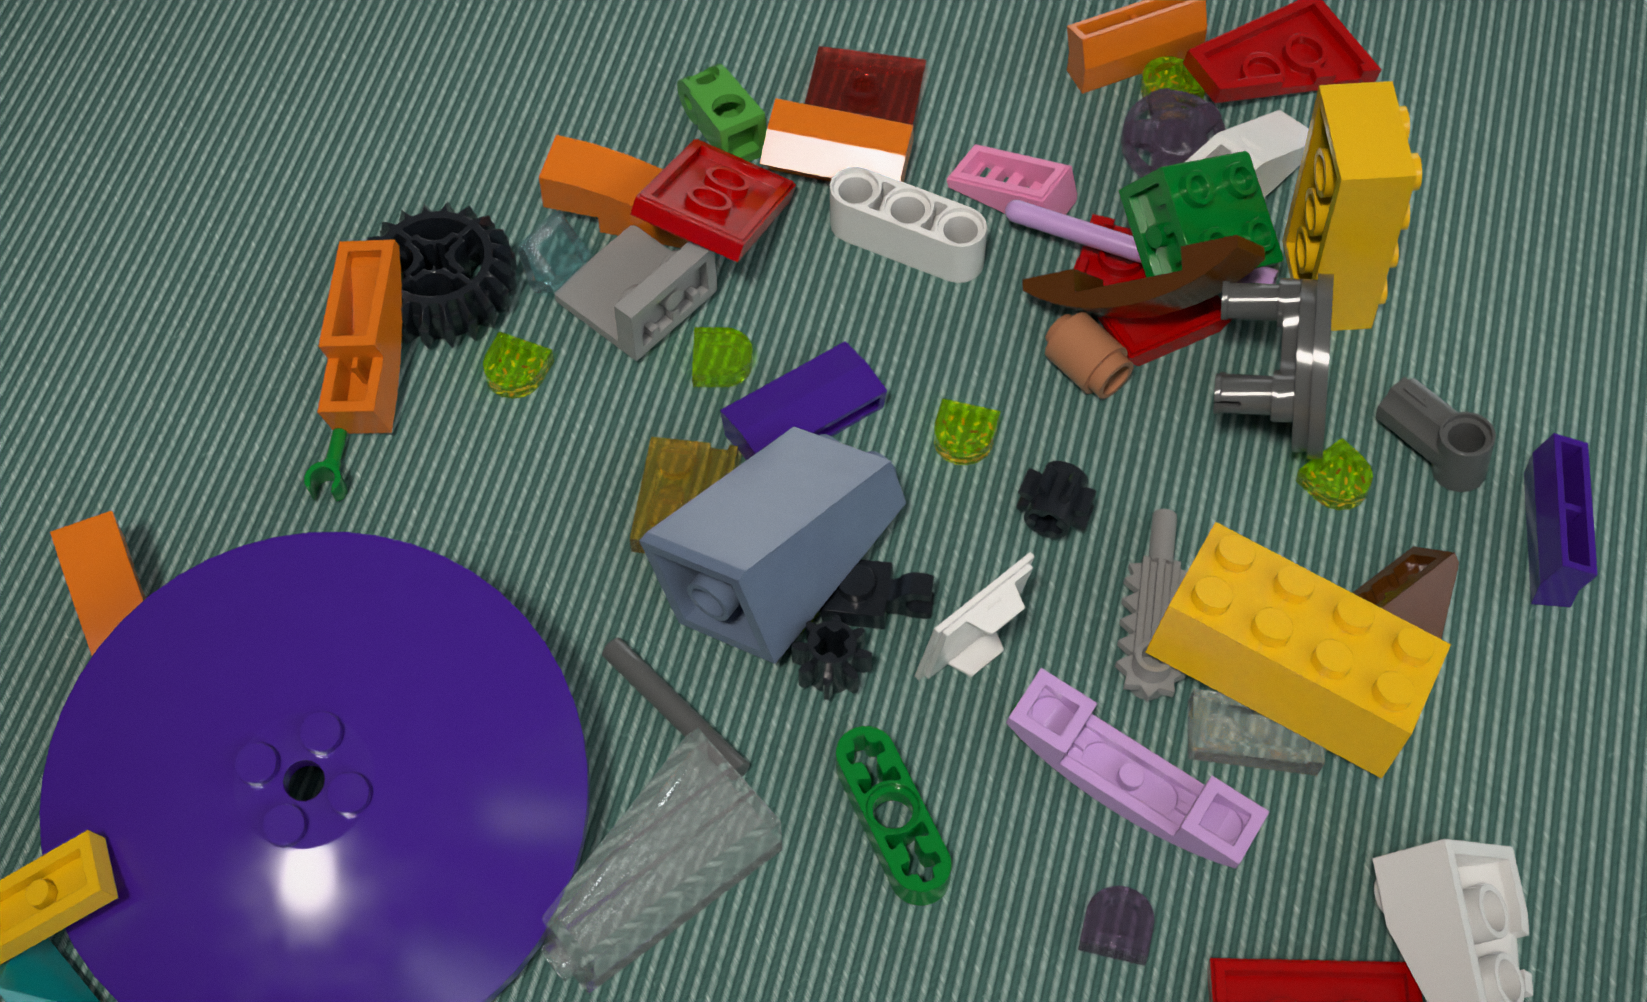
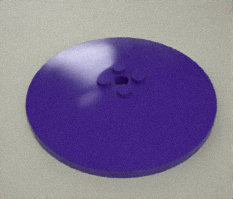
(441, 804)

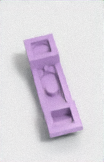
(1132, 779)

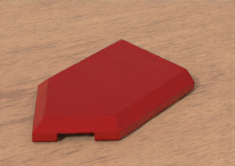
(1155, 335)

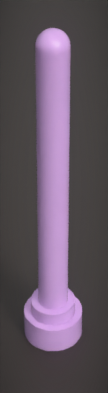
(1097, 236)

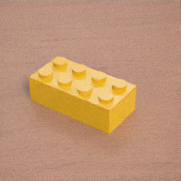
(1352, 197)
(1299, 650)

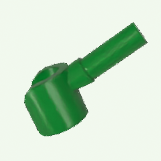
(329, 469)

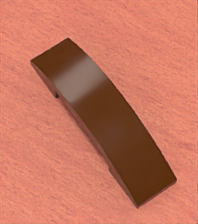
(1202, 277)

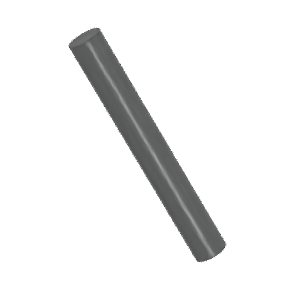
(666, 700)

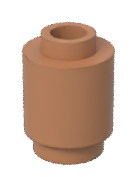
(1088, 354)

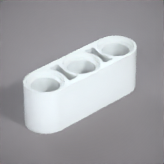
(907, 224)

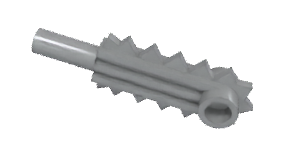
(1153, 588)

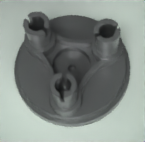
(1300, 386)

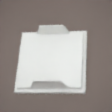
(970, 635)

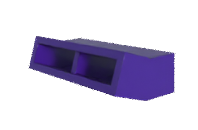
(816, 397)
(1559, 521)

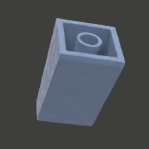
(773, 539)

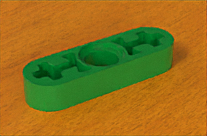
(891, 842)

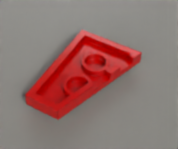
(1281, 55)

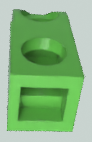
(724, 112)

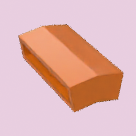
(1129, 37)
(824, 140)

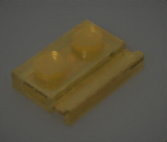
(674, 476)

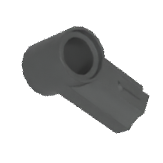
(1451, 440)

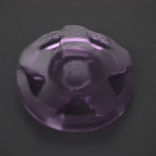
(1171, 132)

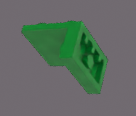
(1196, 205)

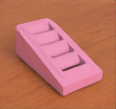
(1049, 182)

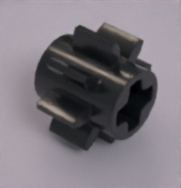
(1056, 499)
(831, 657)

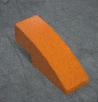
(599, 184)
(362, 338)
(98, 574)

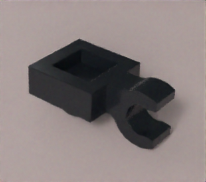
(872, 593)

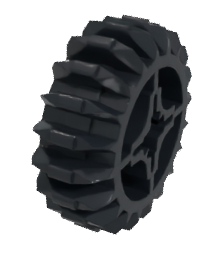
(438, 259)

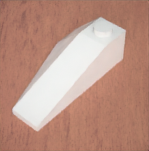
(1457, 919)

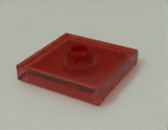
(867, 84)

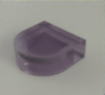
(1118, 925)

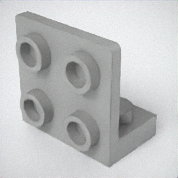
(639, 289)

